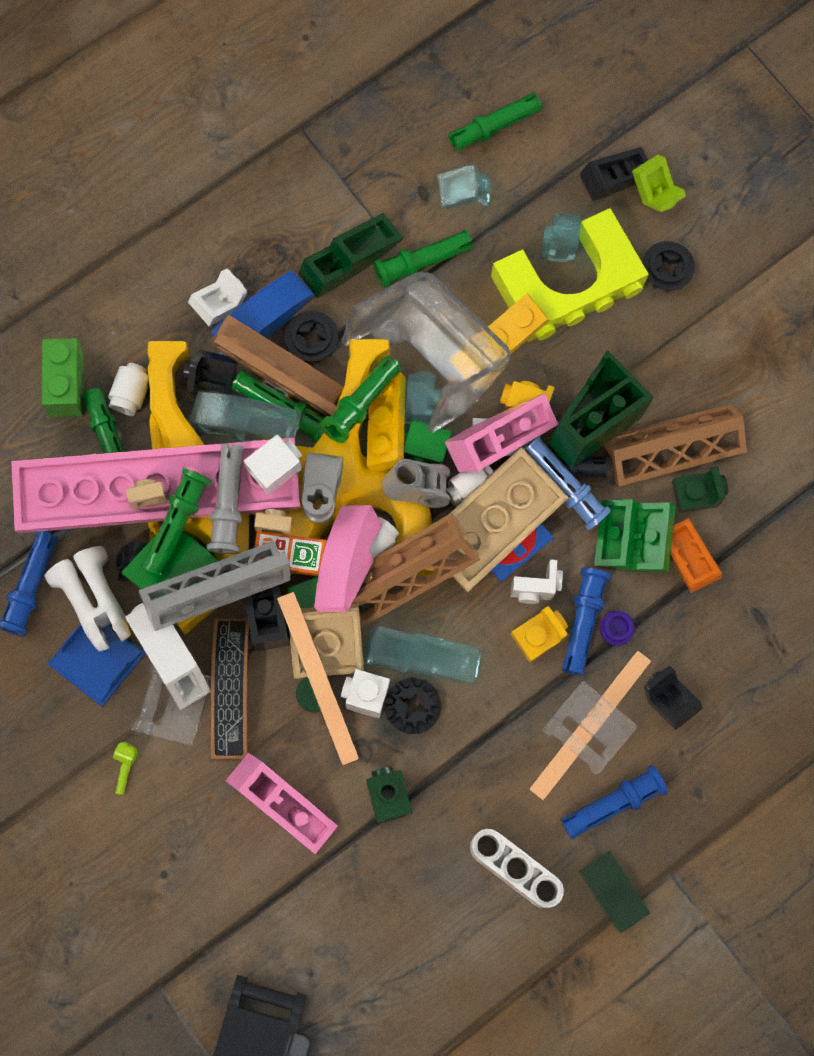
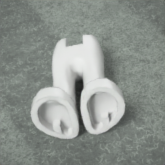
(108, 611)

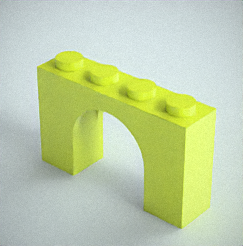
(616, 266)

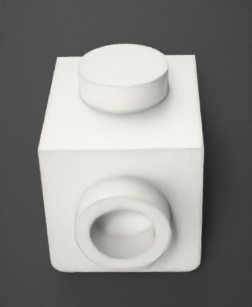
(219, 298)
(532, 589)

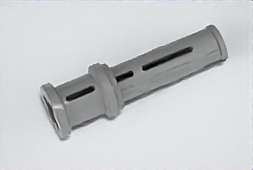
(226, 517)

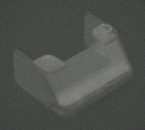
(442, 332)

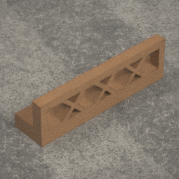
(277, 365)
(674, 433)
(402, 563)

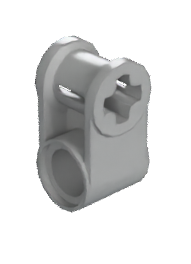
(321, 481)
(423, 485)

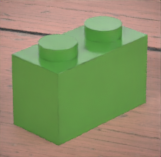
(62, 377)

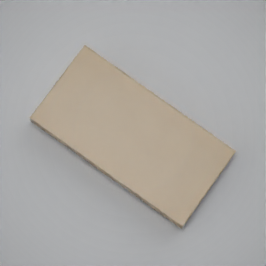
(504, 513)

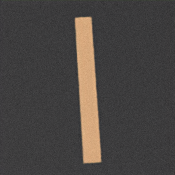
(318, 678)
(613, 695)

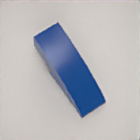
(272, 305)

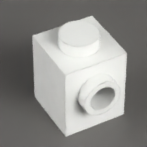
(274, 463)
(365, 693)

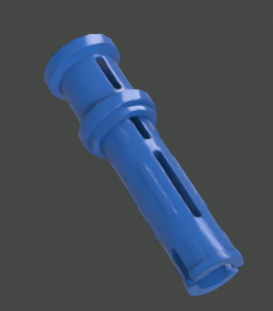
(22, 599)
(588, 605)
(628, 795)

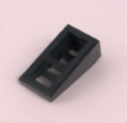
(598, 180)

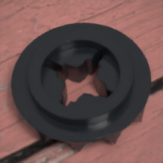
(672, 254)
(303, 325)
(418, 721)

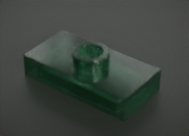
(614, 892)

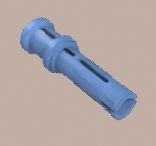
(581, 493)

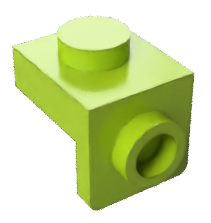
(656, 184)

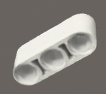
(533, 873)

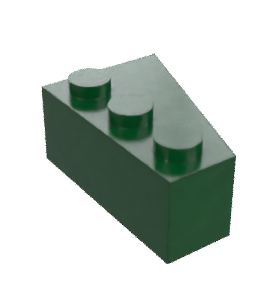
(600, 412)

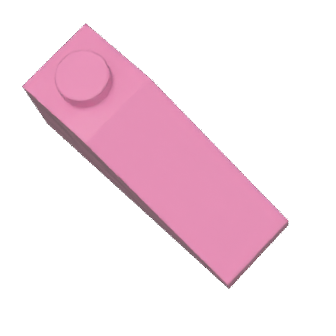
(501, 434)
(281, 802)

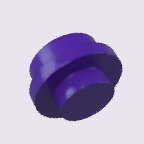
(617, 628)

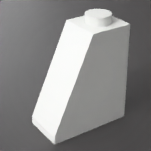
(169, 658)

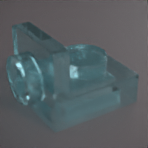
(464, 186)

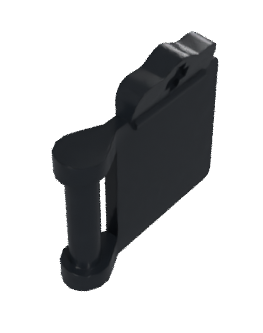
(259, 1034)

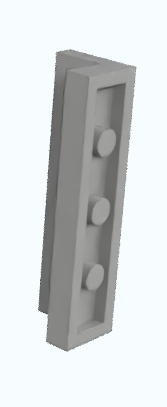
(215, 591)

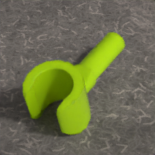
(127, 756)

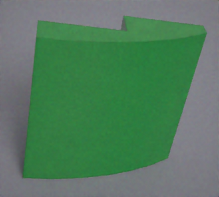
(635, 536)
(185, 558)

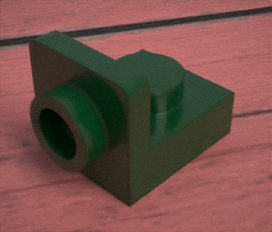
(700, 490)

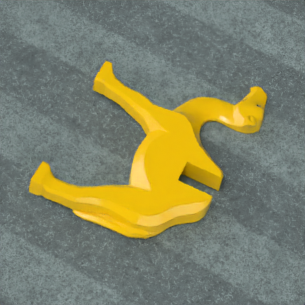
(357, 483)

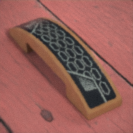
(229, 689)

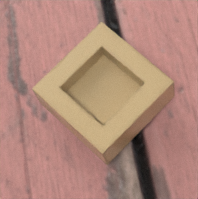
(146, 494)
(273, 522)

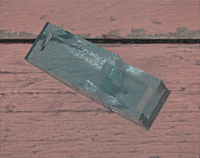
(242, 417)
(422, 655)

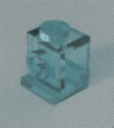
(561, 238)
(421, 397)

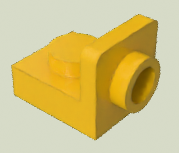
(540, 633)

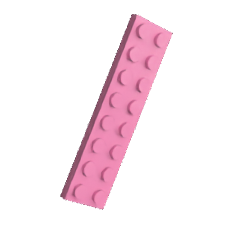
(93, 487)

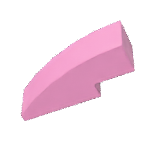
(346, 558)

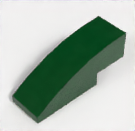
(349, 254)

